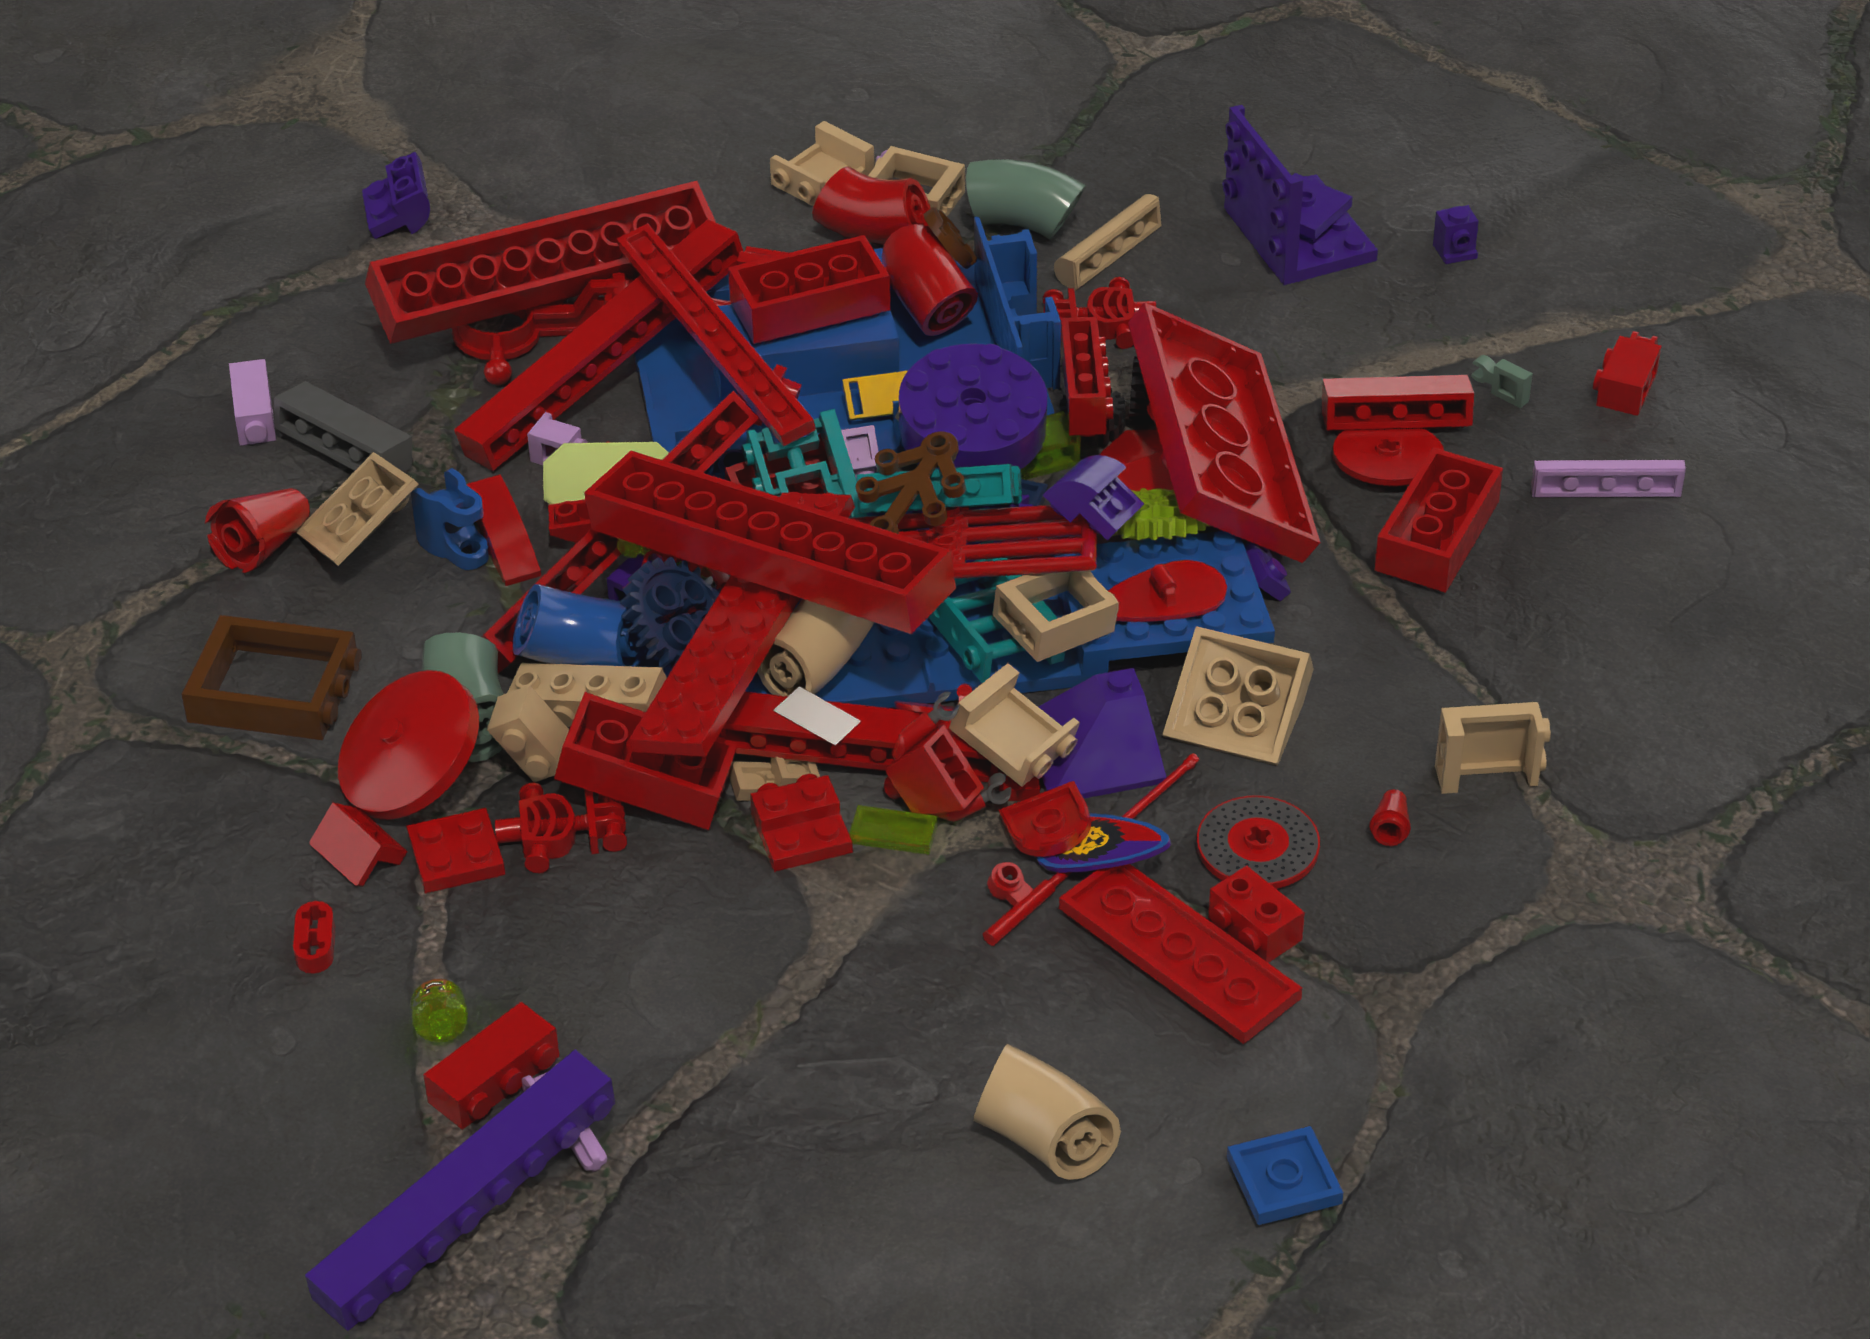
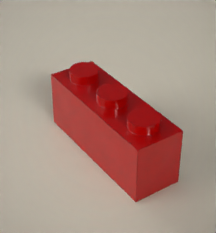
(491, 1065)

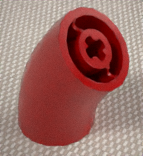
(869, 206)
(927, 279)

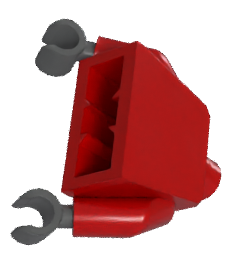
(934, 773)

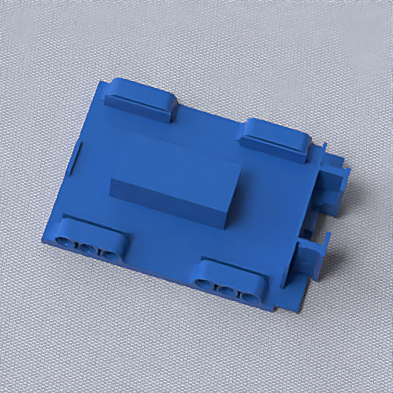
(686, 385)

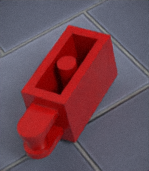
(1627, 373)

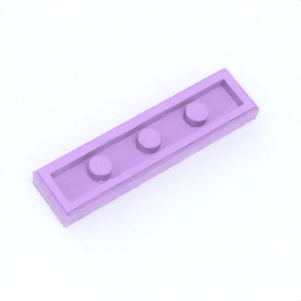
(1608, 478)

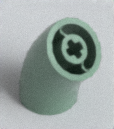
(1022, 194)
(474, 665)

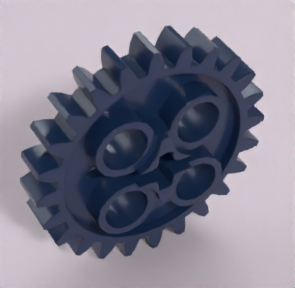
(663, 593)

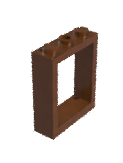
(271, 715)

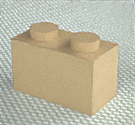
(528, 732)

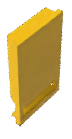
(875, 393)

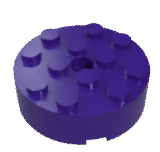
(982, 398)

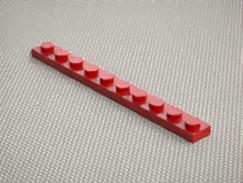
(717, 335)

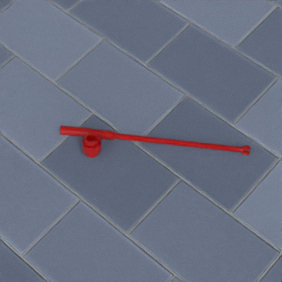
(1026, 899)

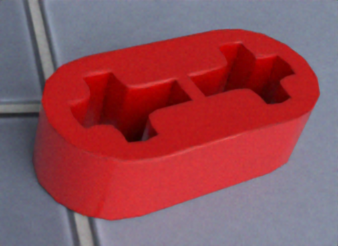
(322, 936)

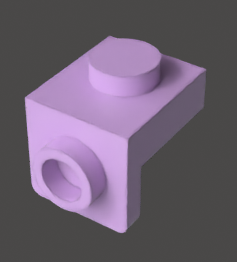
(862, 448)

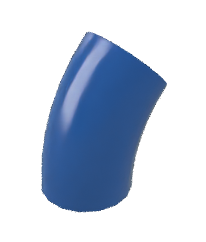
(575, 630)

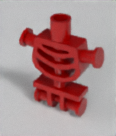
(1110, 305)
(541, 836)

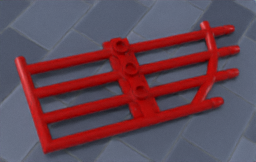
(955, 535)

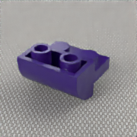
(399, 198)
(1096, 494)

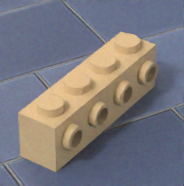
(565, 684)

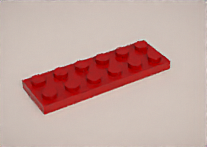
(1181, 950)

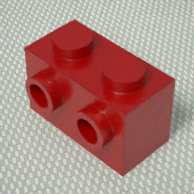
(1256, 914)

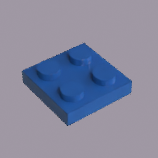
(1284, 1175)

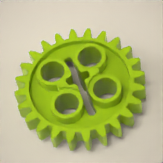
(1159, 517)

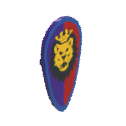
(1110, 844)

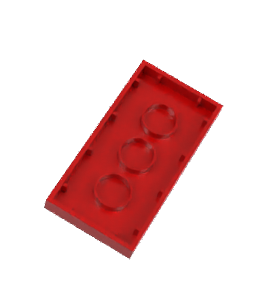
(1222, 433)

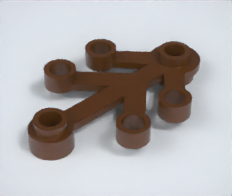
(936, 451)

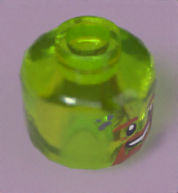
(436, 1007)

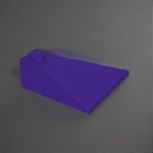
(1114, 736)

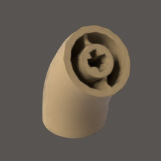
(811, 648)
(1048, 1115)

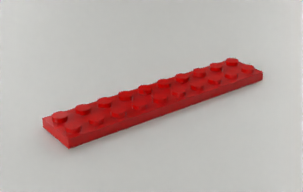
(721, 658)

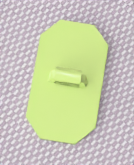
(579, 465)

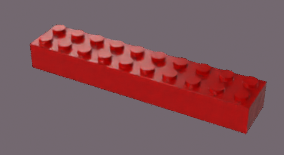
(523, 263)
(772, 541)

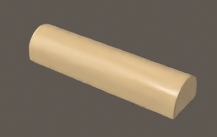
(1109, 242)

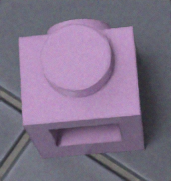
(548, 436)

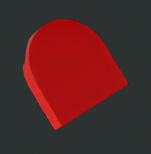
(1048, 821)

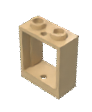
(943, 175)
(1045, 638)

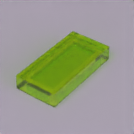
(893, 829)

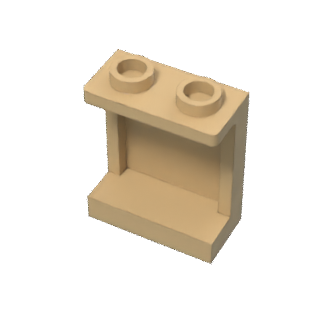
(811, 169)
(1012, 728)
(1490, 741)

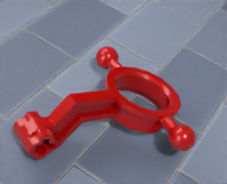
(538, 321)

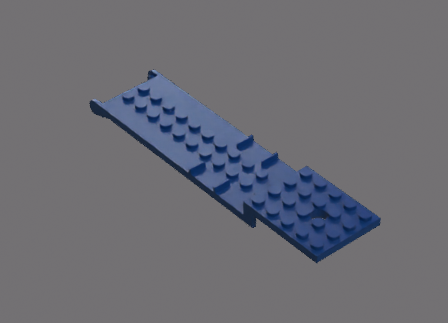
(924, 664)

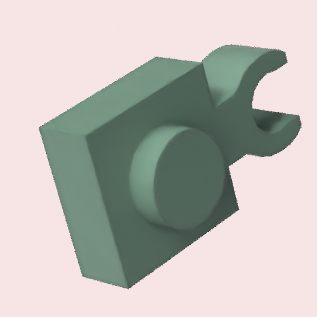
(1506, 378)

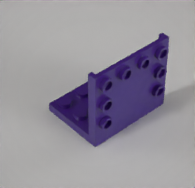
(1267, 210)

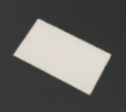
(817, 715)

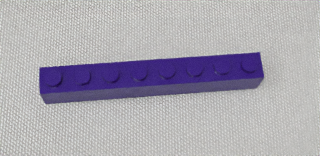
(460, 1190)

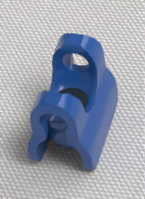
(446, 522)

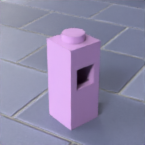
(252, 402)

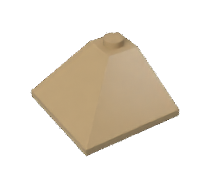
(357, 508)
(1238, 696)

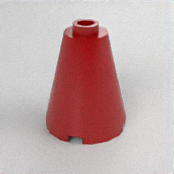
(255, 526)

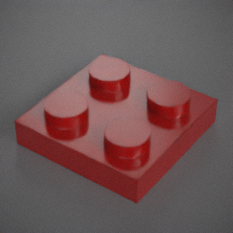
(455, 850)

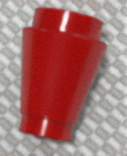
(1391, 819)

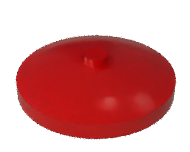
(408, 744)

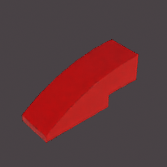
(505, 532)

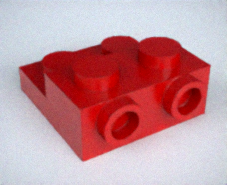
(800, 822)

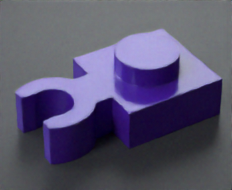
(1268, 571)

